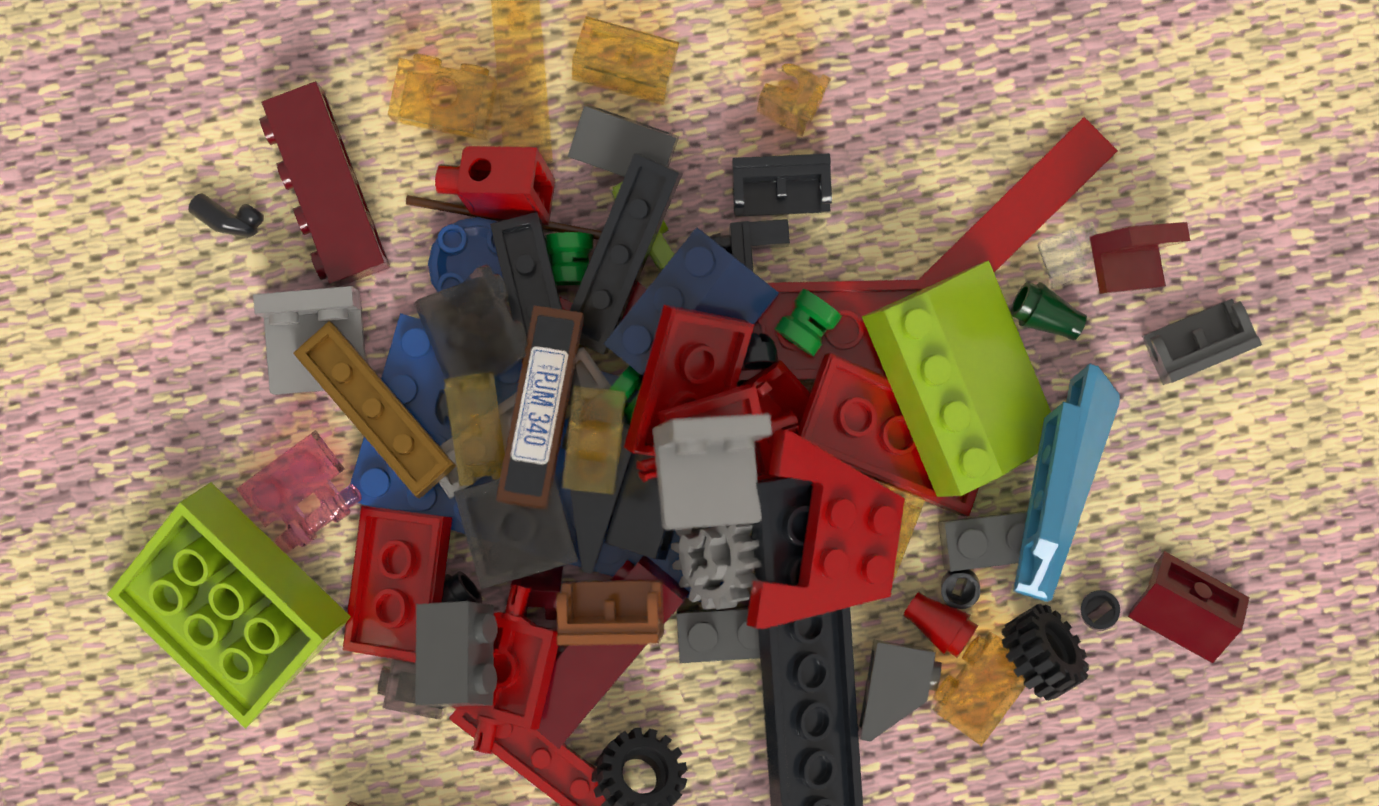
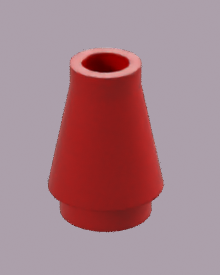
(941, 624)

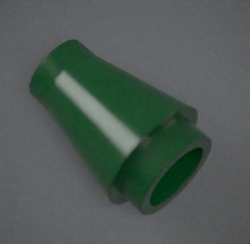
(1046, 311)

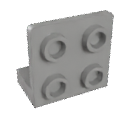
(293, 319)
(709, 470)

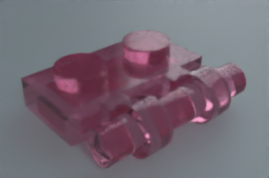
(290, 480)

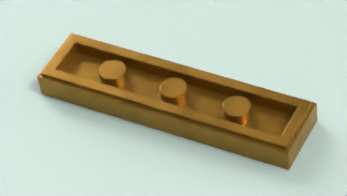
(374, 409)

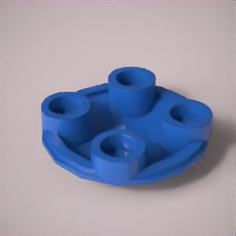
(460, 251)

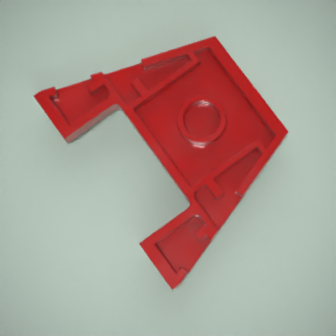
(847, 539)

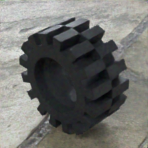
(1045, 652)
(652, 751)

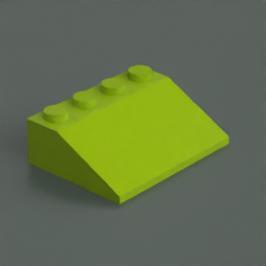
(961, 379)
(227, 603)

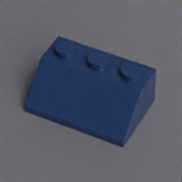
(696, 278)

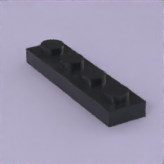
(623, 248)
(527, 270)

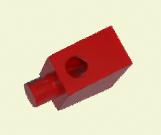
(500, 182)

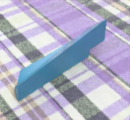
(1062, 479)

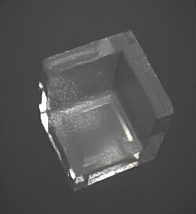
(1068, 255)

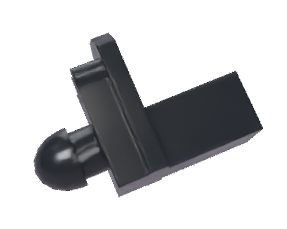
(753, 235)

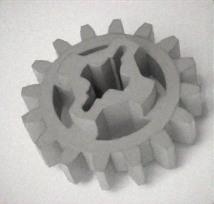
(715, 557)

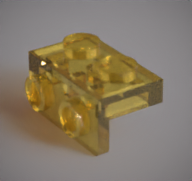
(981, 690)

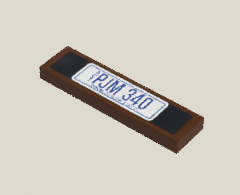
(540, 408)

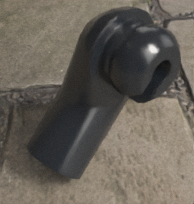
(222, 220)

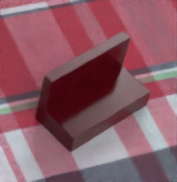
(1131, 255)
(1191, 608)

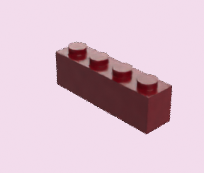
(324, 184)
(588, 671)

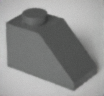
(896, 685)

